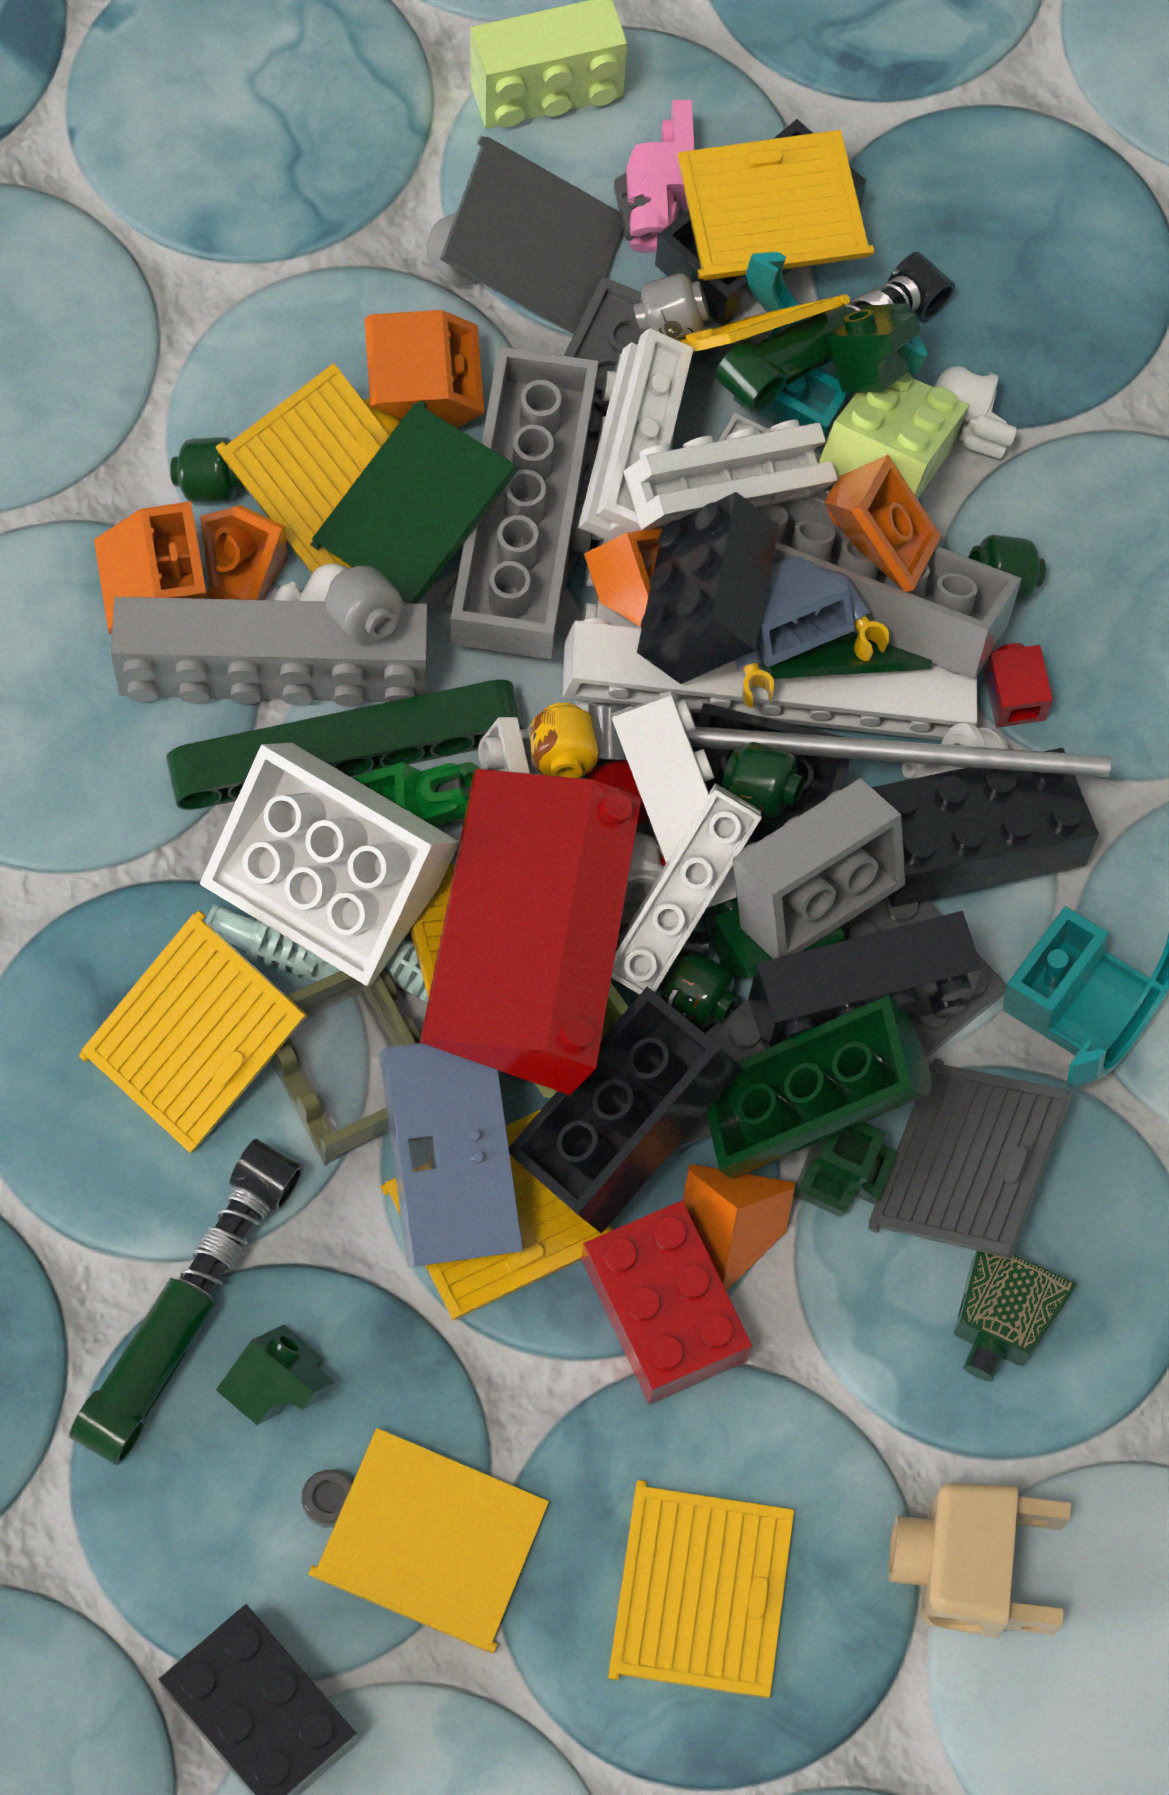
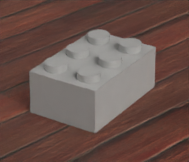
(819, 870)

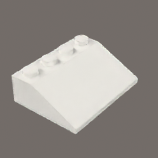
(327, 860)

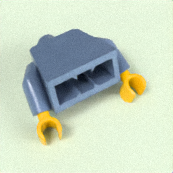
(804, 611)

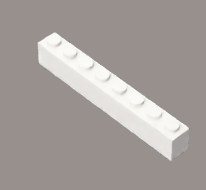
(922, 704)

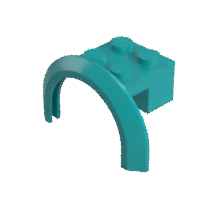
(818, 394)
(1085, 996)

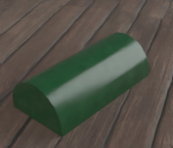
(818, 1086)

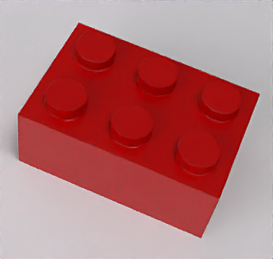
(666, 1302)

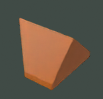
(242, 553)
(736, 1216)

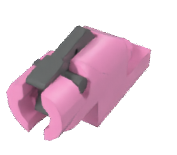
(652, 187)

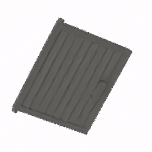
(532, 235)
(971, 1160)

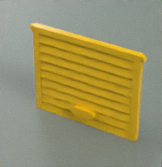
(773, 198)
(760, 323)
(307, 458)
(193, 1033)
(549, 1236)
(431, 1540)
(701, 1592)

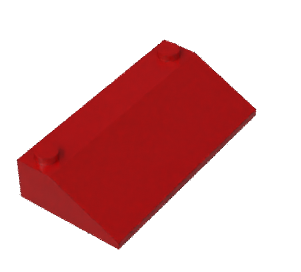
(532, 925)

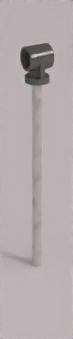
(865, 749)

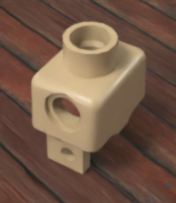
(967, 1558)

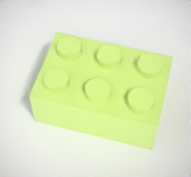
(547, 62)
(904, 421)

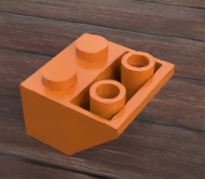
(424, 359)
(151, 557)

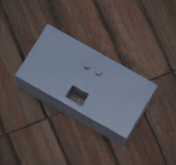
(449, 1156)

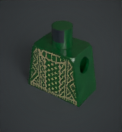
(1007, 1310)

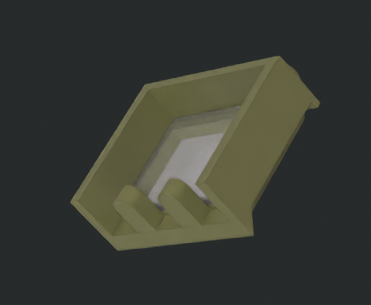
(335, 1061)

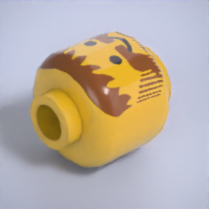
(563, 741)

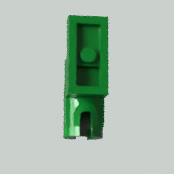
(433, 794)

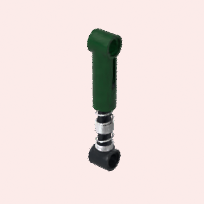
(761, 370)
(118, 1411)

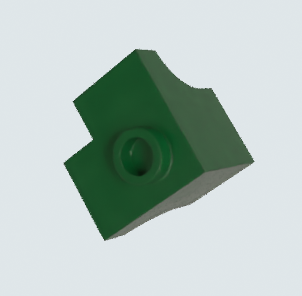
(871, 347)
(846, 1167)
(275, 1372)

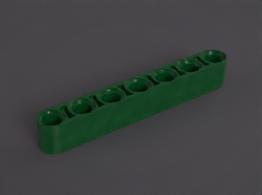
(349, 740)

